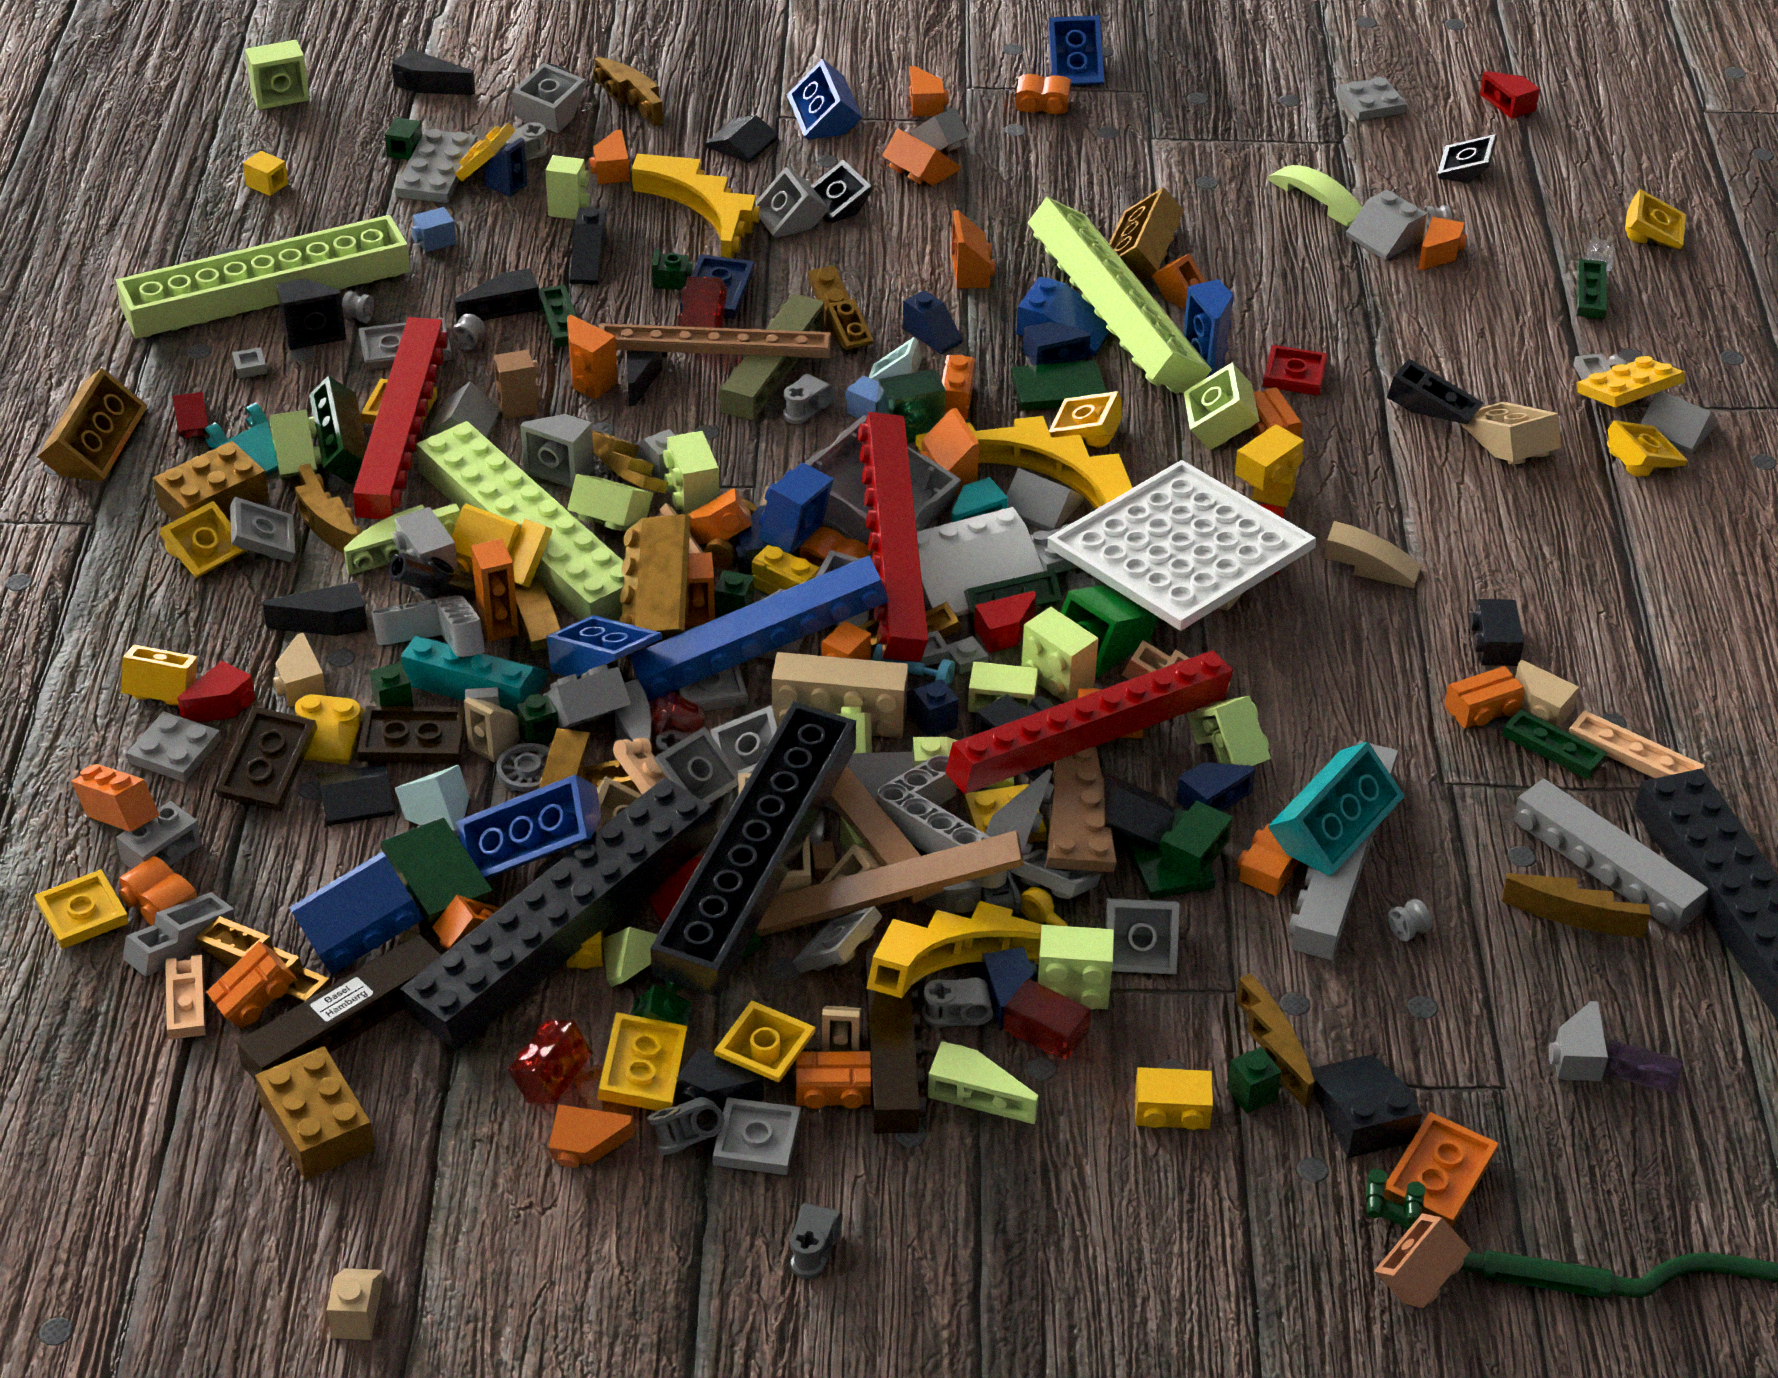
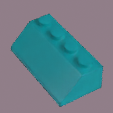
(437, 669)
(1337, 809)

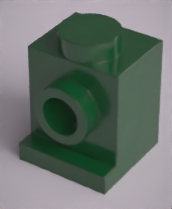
(670, 270)
(536, 712)

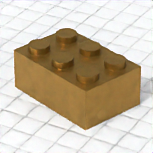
(208, 478)
(315, 1113)

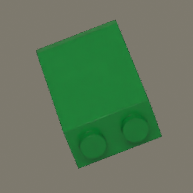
(1111, 618)

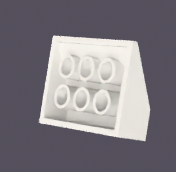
(973, 555)

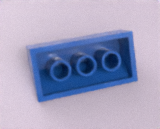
(531, 826)

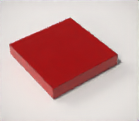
(1295, 370)

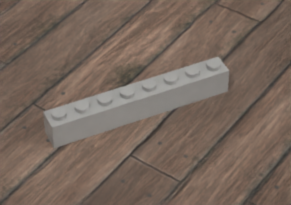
(1329, 897)

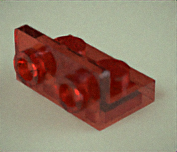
(682, 711)

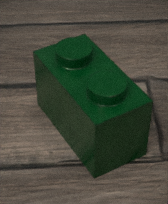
(1195, 840)

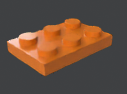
(1448, 1164)

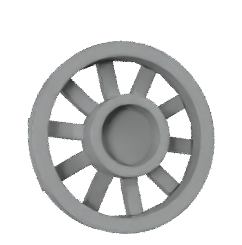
(526, 766)

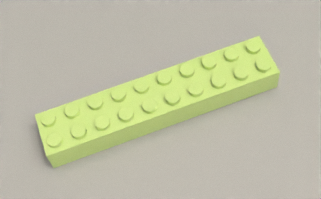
(248, 277)
(1118, 297)
(575, 562)

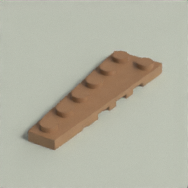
(1078, 816)

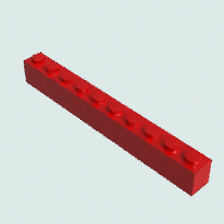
(400, 419)
(893, 536)
(1087, 721)

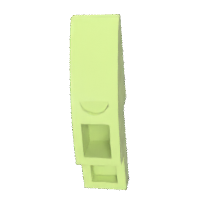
(376, 544)

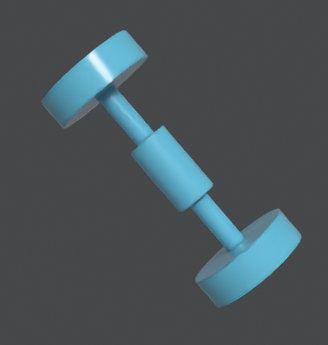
(944, 672)

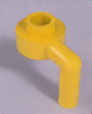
(1039, 907)

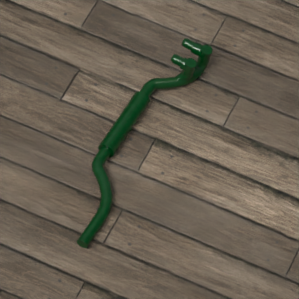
(1563, 1275)

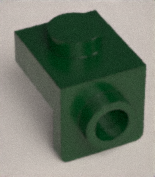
(662, 1006)

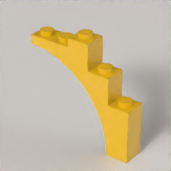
(707, 194)
(1062, 458)
(950, 940)

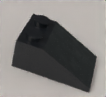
(1366, 1105)

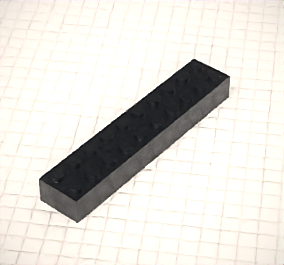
(1713, 847)
(753, 850)
(559, 913)

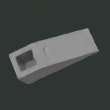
(1022, 812)

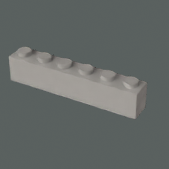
(1610, 854)

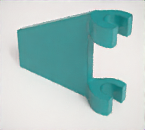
(254, 442)

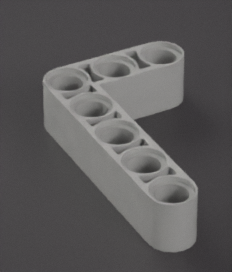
(440, 616)
(914, 807)

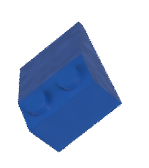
(1076, 49)
(1061, 304)
(594, 643)

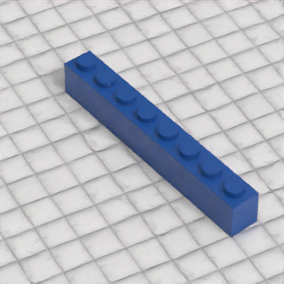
(759, 628)

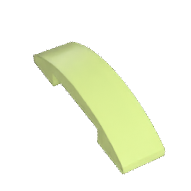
(1340, 202)

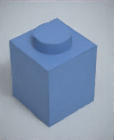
(434, 229)
(862, 397)

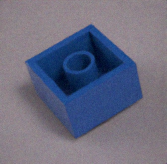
(795, 507)

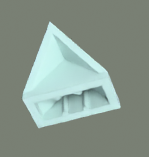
(900, 361)
(435, 797)

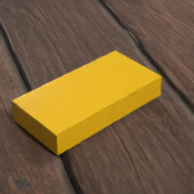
(528, 551)

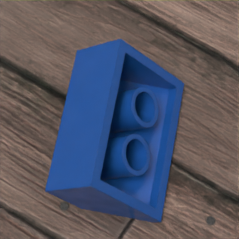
(824, 103)
(1209, 321)
(356, 913)

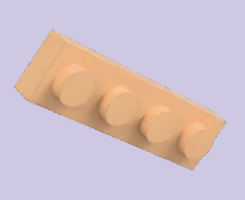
(1630, 747)

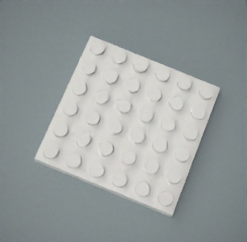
(1181, 544)

